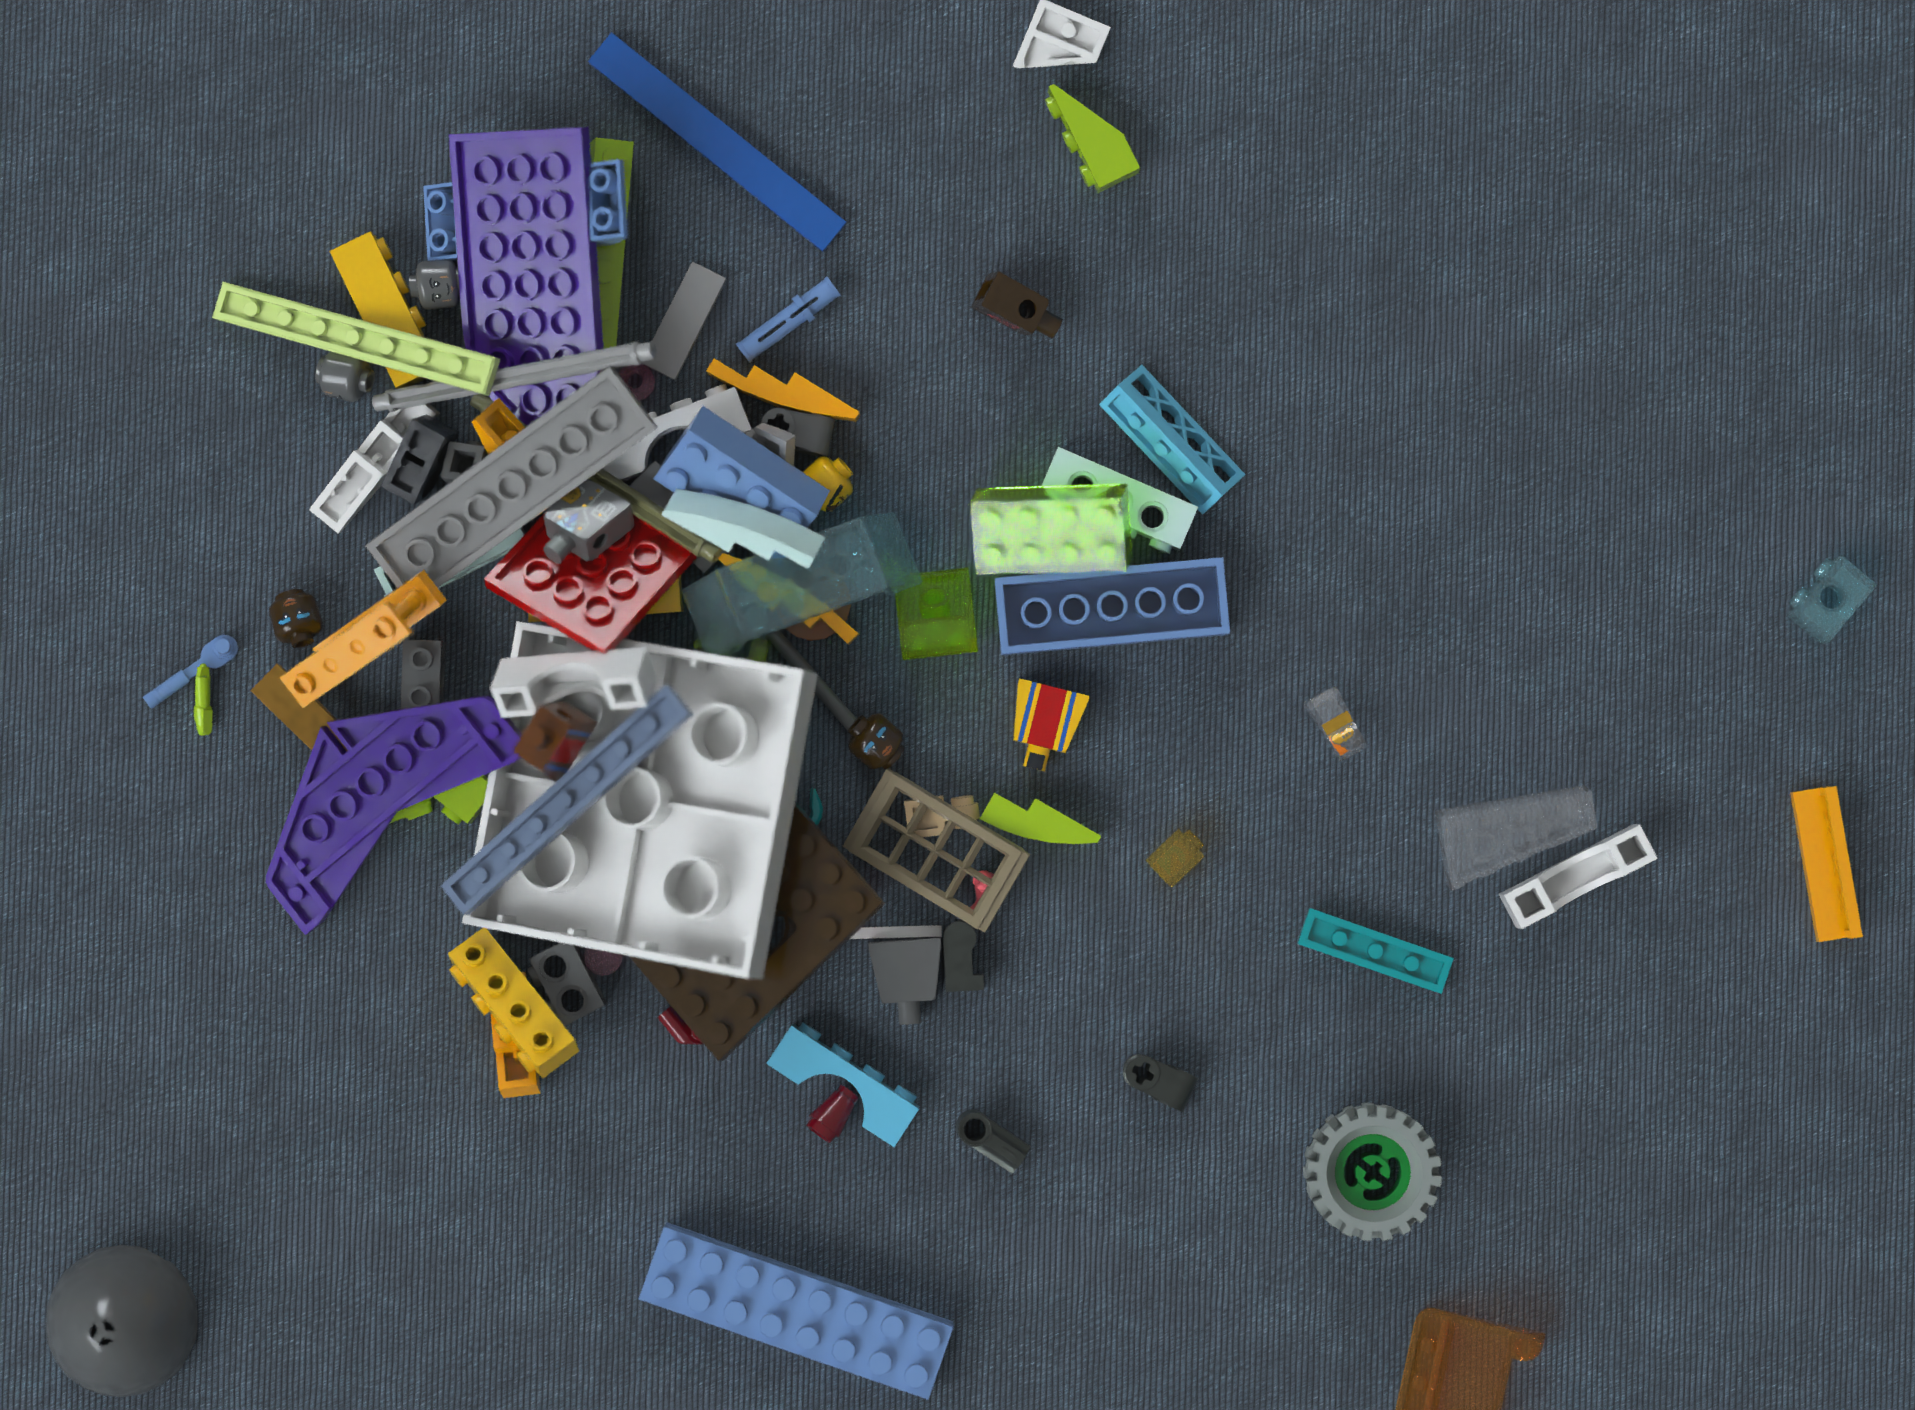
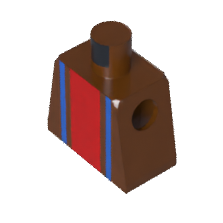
(553, 740)

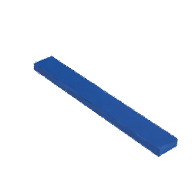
(717, 142)

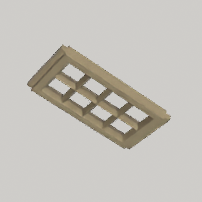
(875, 813)

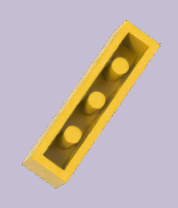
(378, 291)

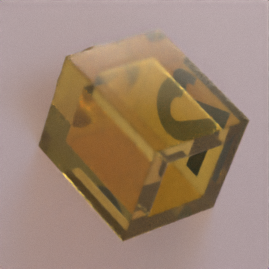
(1176, 856)

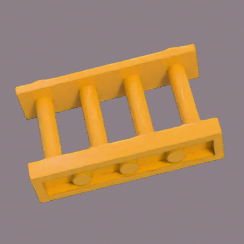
(363, 639)

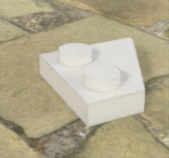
(1060, 38)

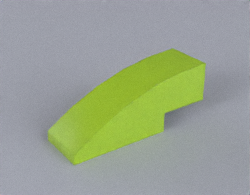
(1037, 823)

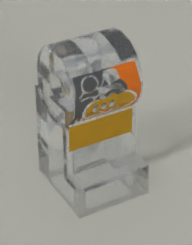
(1336, 723)

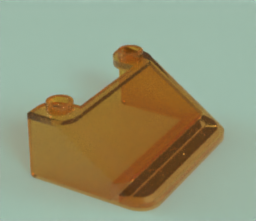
(1462, 1361)

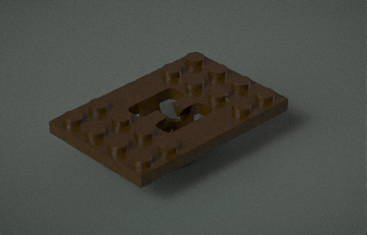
(822, 909)

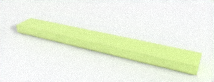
(356, 338)

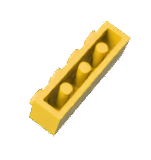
(513, 1003)

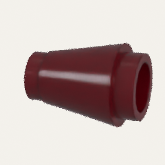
(832, 1114)

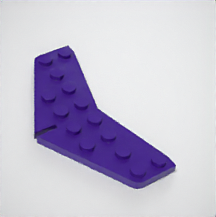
(355, 794)

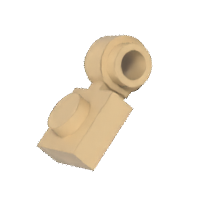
(932, 823)

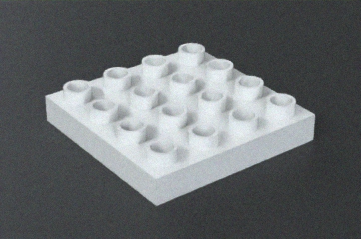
(688, 843)

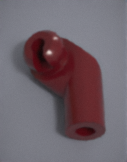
(678, 1028)

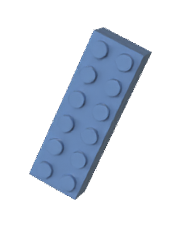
(1112, 606)

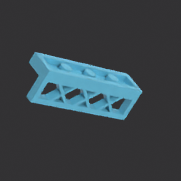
(1167, 442)

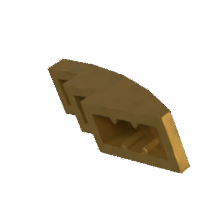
(301, 721)

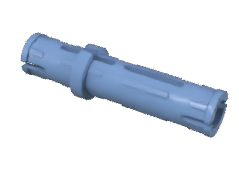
(824, 291)

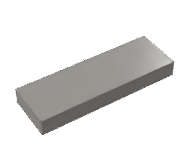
(685, 319)

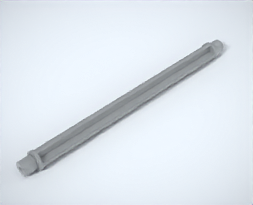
(520, 375)

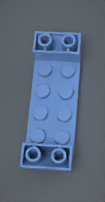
(606, 211)

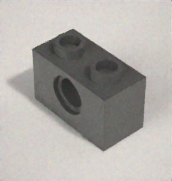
(423, 673)

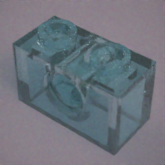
(1851, 590)

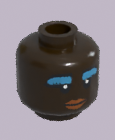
(295, 618)
(875, 741)

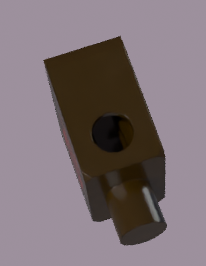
(1000, 300)

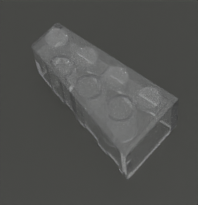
(1509, 830)

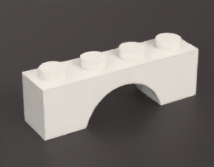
(719, 400)
(529, 682)
(1577, 875)

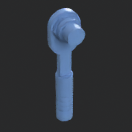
(213, 654)

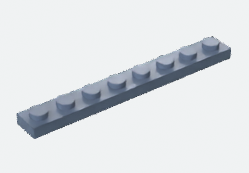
(567, 800)

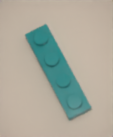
(1375, 950)

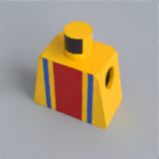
(1046, 720)

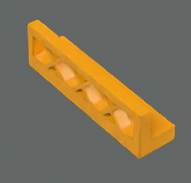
(1826, 863)

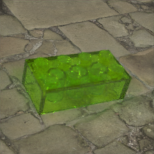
(1051, 529)

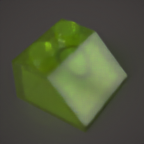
(937, 615)

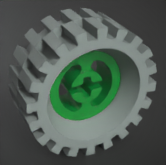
(1344, 1203)

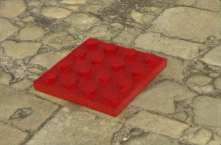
(596, 598)

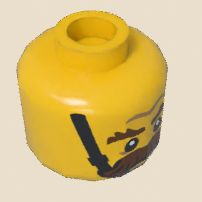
(834, 477)

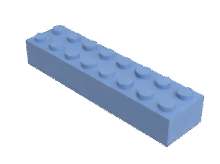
(796, 1310)

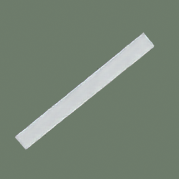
(898, 932)

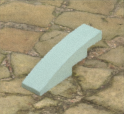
(730, 521)

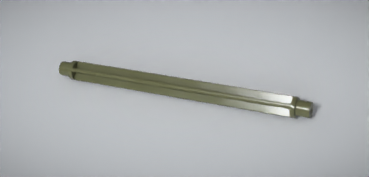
(641, 505)

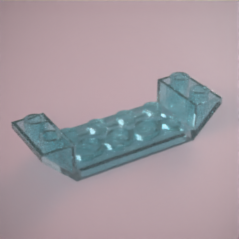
(767, 596)

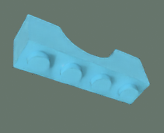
(885, 1109)

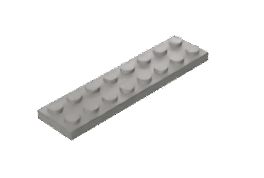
(514, 482)

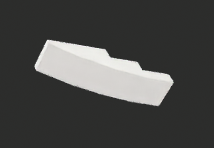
(365, 469)

